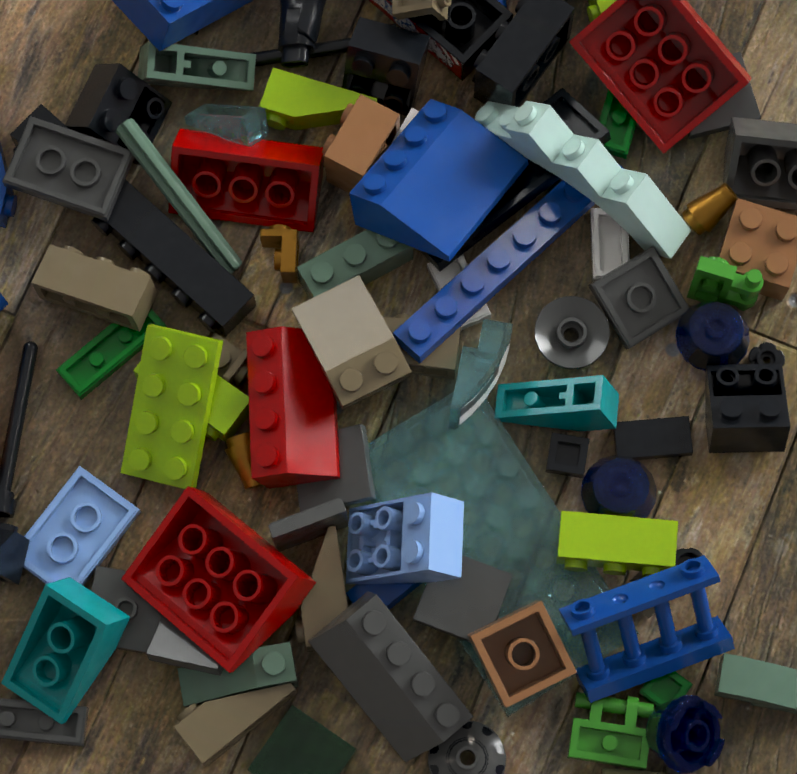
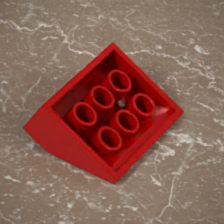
(661, 65)
(217, 579)

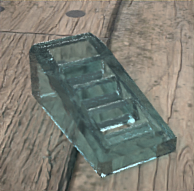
(232, 122)

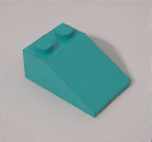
(64, 647)

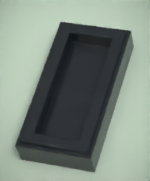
(653, 438)

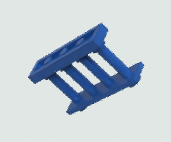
(659, 656)

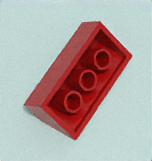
(250, 183)
(289, 411)

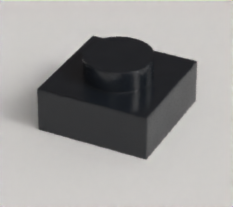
(567, 455)

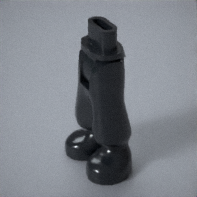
(299, 30)

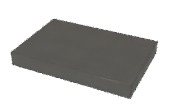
(68, 168)

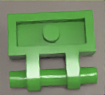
(719, 282)
(610, 742)

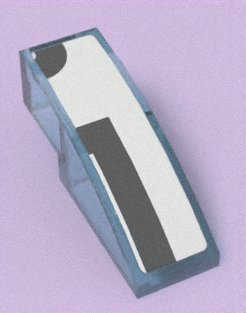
(479, 370)

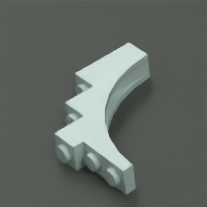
(589, 168)

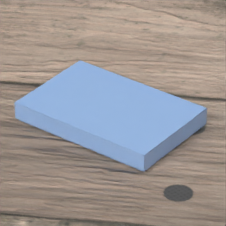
(77, 530)

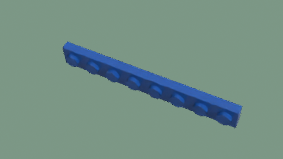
(491, 271)

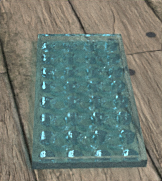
(505, 519)

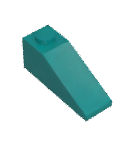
(562, 403)

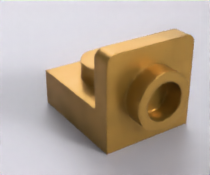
(287, 257)

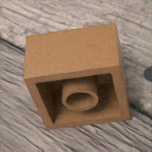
(359, 143)
(762, 241)
(522, 653)

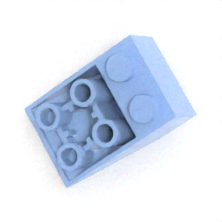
(405, 540)

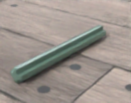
(178, 195)

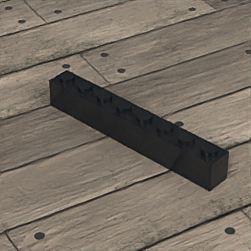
(169, 254)

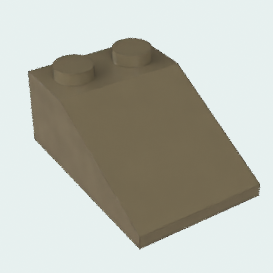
(351, 342)

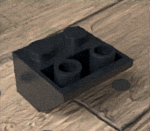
(386, 63)
(113, 97)
(746, 408)

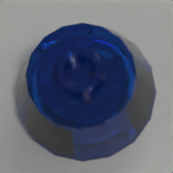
(712, 335)
(619, 488)
(685, 733)

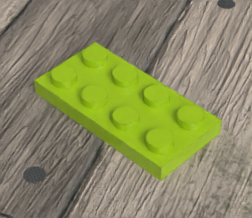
(171, 406)

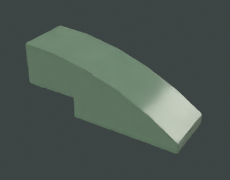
(757, 682)

